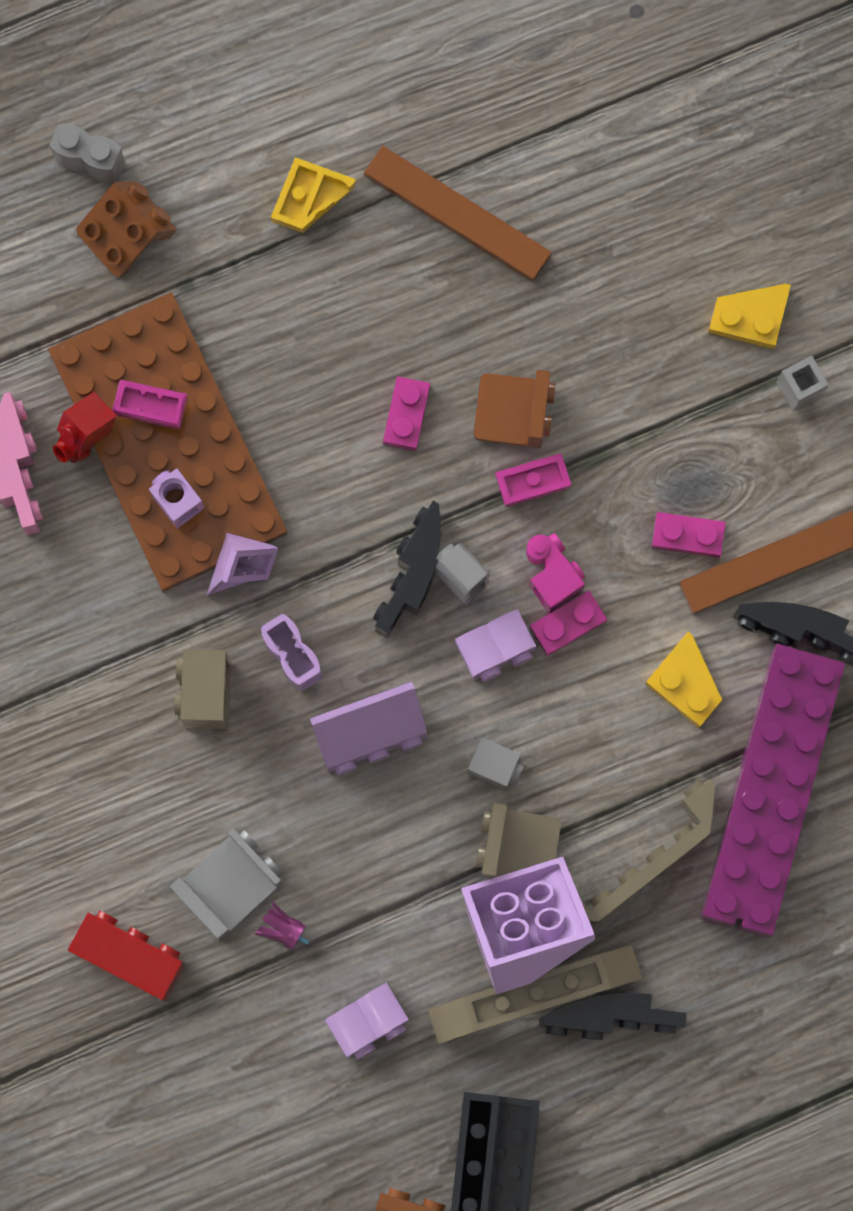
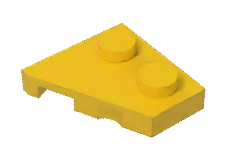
(309, 195)
(751, 315)

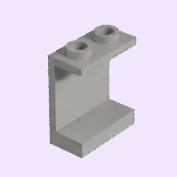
(228, 884)

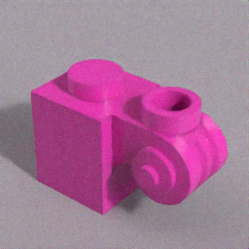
(560, 578)

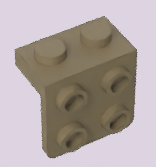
(516, 841)

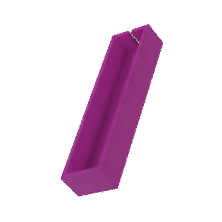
(772, 791)

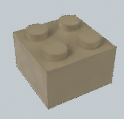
(204, 689)

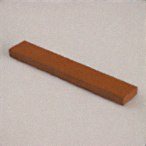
(457, 213)
(769, 563)

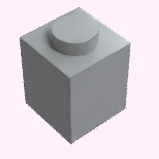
(802, 383)
(495, 764)

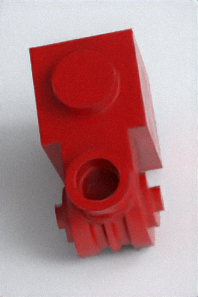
(83, 427)

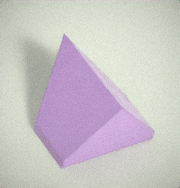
(241, 562)

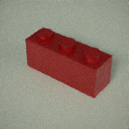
(127, 954)

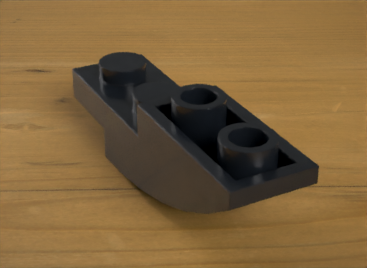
(419, 560)
(790, 622)
(596, 1015)

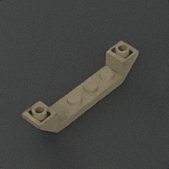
(700, 808)
(552, 989)

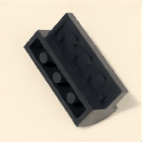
(495, 1153)

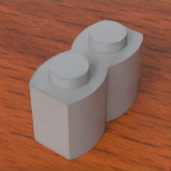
(81, 153)
(461, 572)

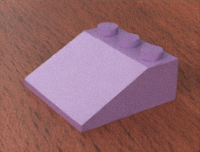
(370, 729)
(527, 922)

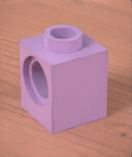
(184, 509)

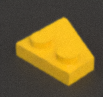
(686, 682)

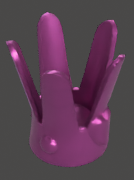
(286, 930)

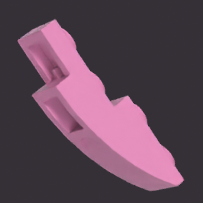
(16, 453)

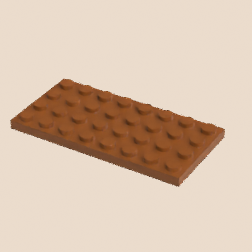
(159, 351)

